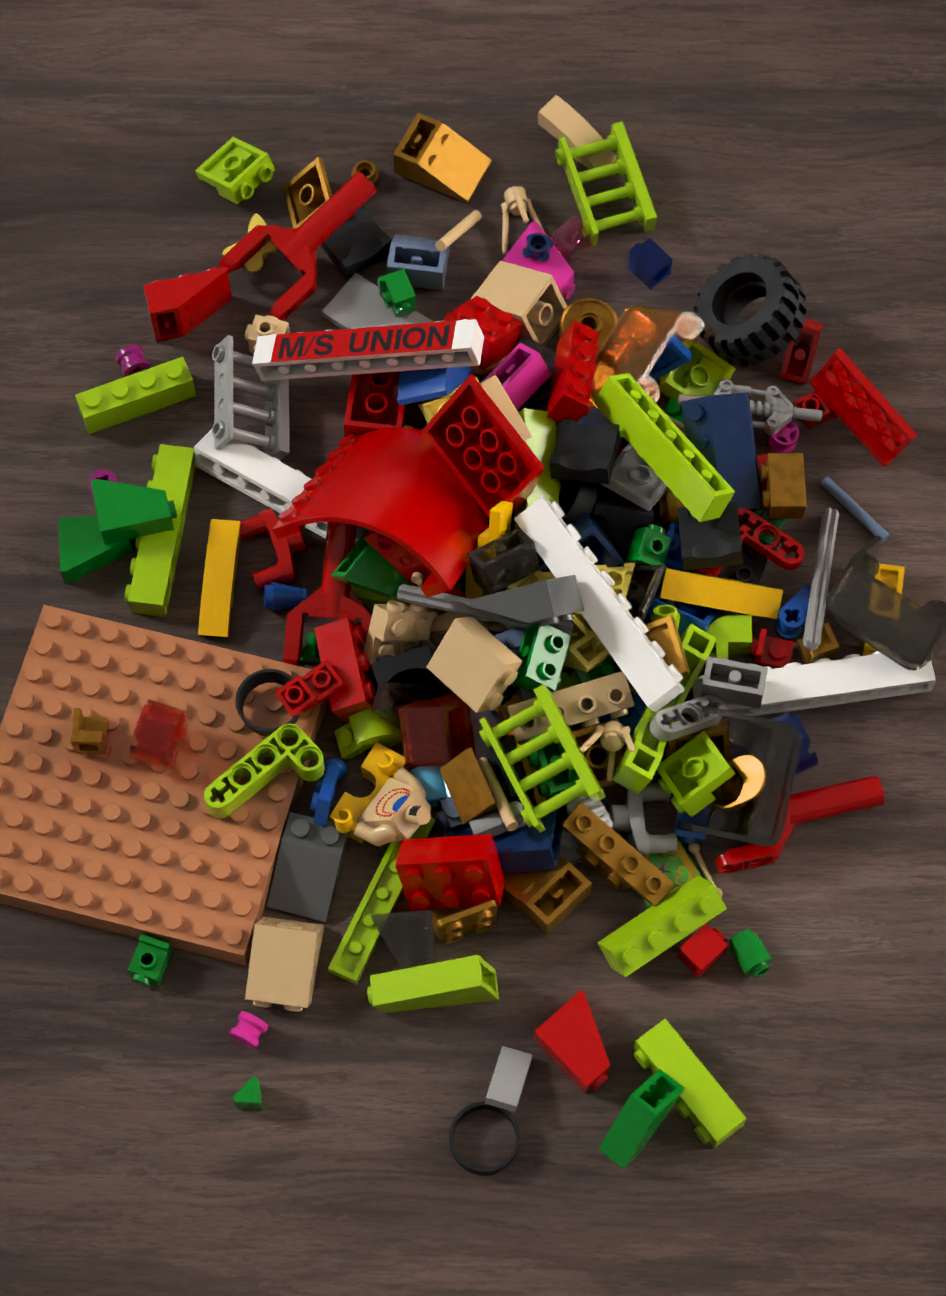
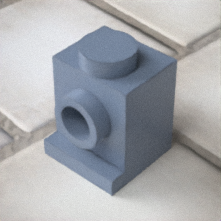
(448, 817)

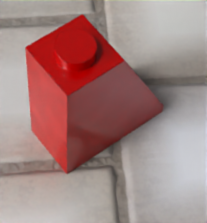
(575, 1043)

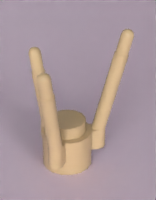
(517, 204)
(612, 738)

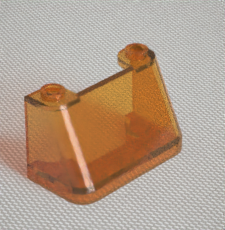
(639, 342)

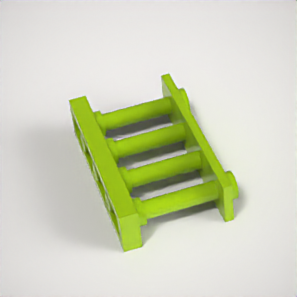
(625, 165)
(572, 758)

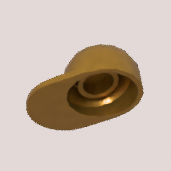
(743, 786)

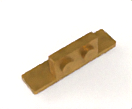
(614, 856)

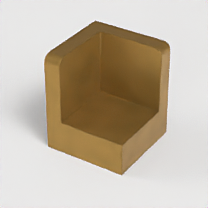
(827, 649)
(89, 733)

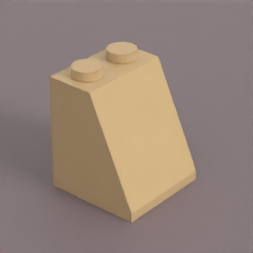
(527, 297)
(283, 963)

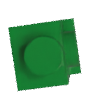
(397, 293)
(641, 547)
(153, 973)

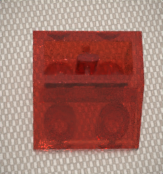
(436, 730)

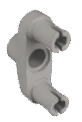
(630, 819)

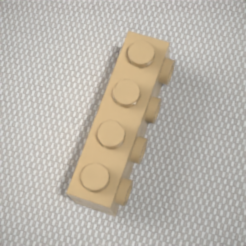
(579, 704)

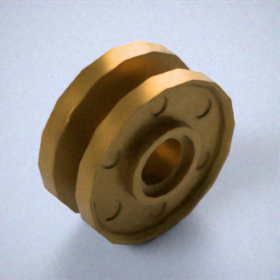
(592, 313)

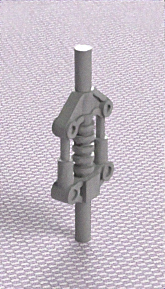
(777, 406)

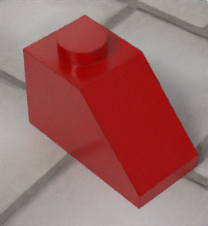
(801, 353)

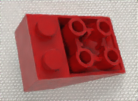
(186, 301)

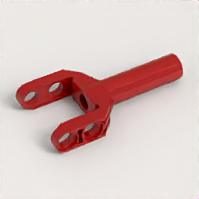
(301, 243)
(332, 599)
(803, 808)

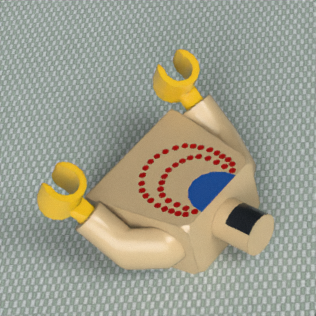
(393, 812)

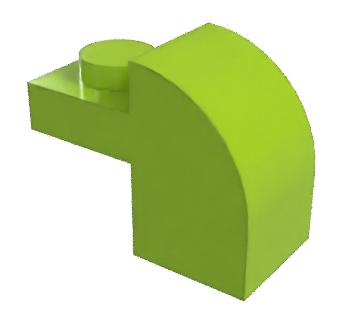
(732, 635)
(363, 732)

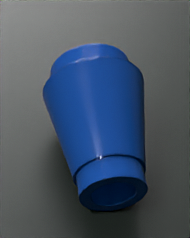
(283, 596)

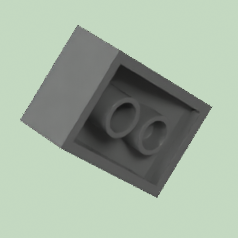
(543, 601)
(308, 868)

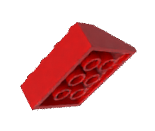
(483, 448)

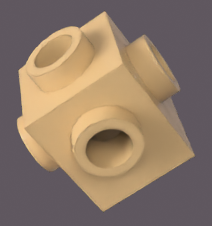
(264, 326)

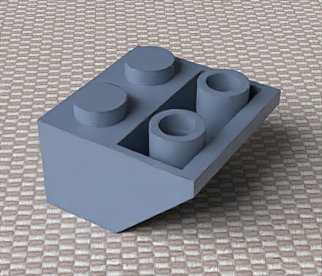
(419, 259)

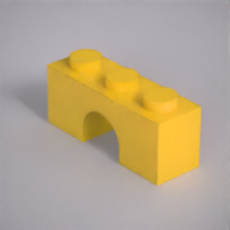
(370, 772)

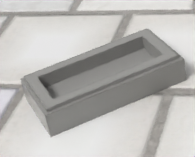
(508, 1079)

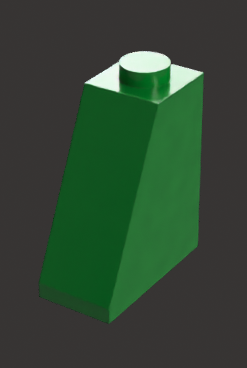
(131, 510)
(84, 549)
(369, 571)
(640, 1118)

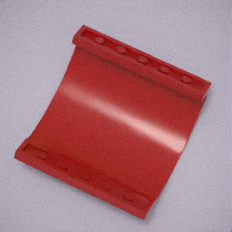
(401, 490)

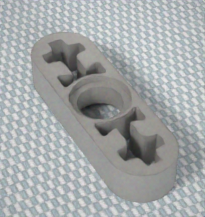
(681, 727)

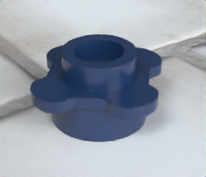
(538, 240)

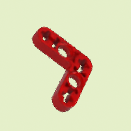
(768, 551)

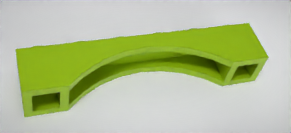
(639, 767)

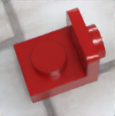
(771, 651)

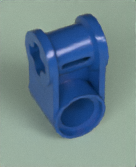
(793, 615)

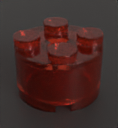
(158, 734)

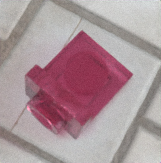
(568, 236)

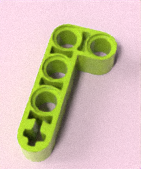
(263, 774)

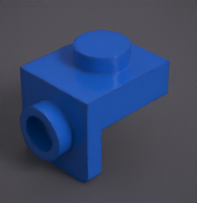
(687, 835)

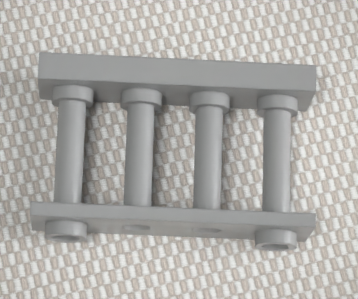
(274, 392)

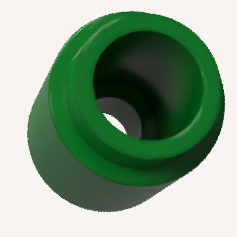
(750, 953)

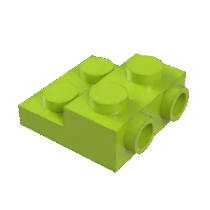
(236, 170)
(698, 376)
(694, 774)

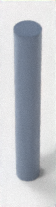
(851, 506)

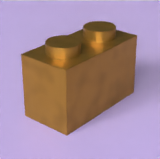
(784, 486)

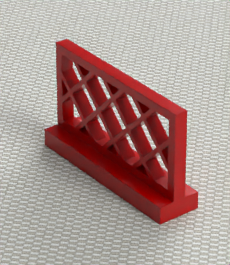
(872, 427)

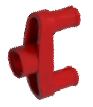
(284, 547)

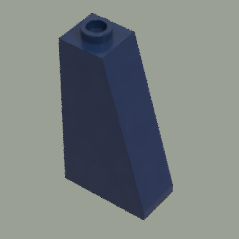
(526, 847)

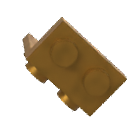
(452, 923)

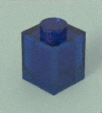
(649, 263)

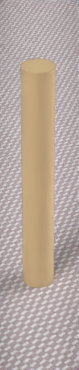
(458, 230)
(498, 795)

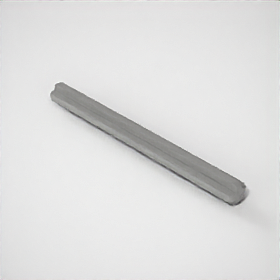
(820, 579)
(460, 605)

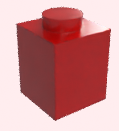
(703, 950)

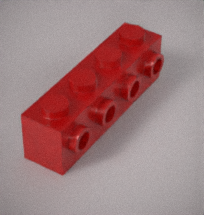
(574, 373)

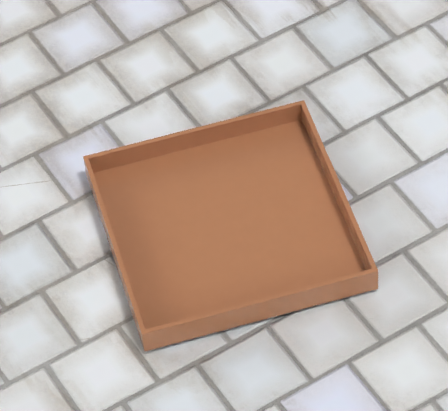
(124, 838)

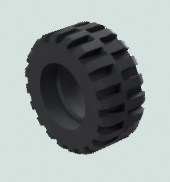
(769, 328)

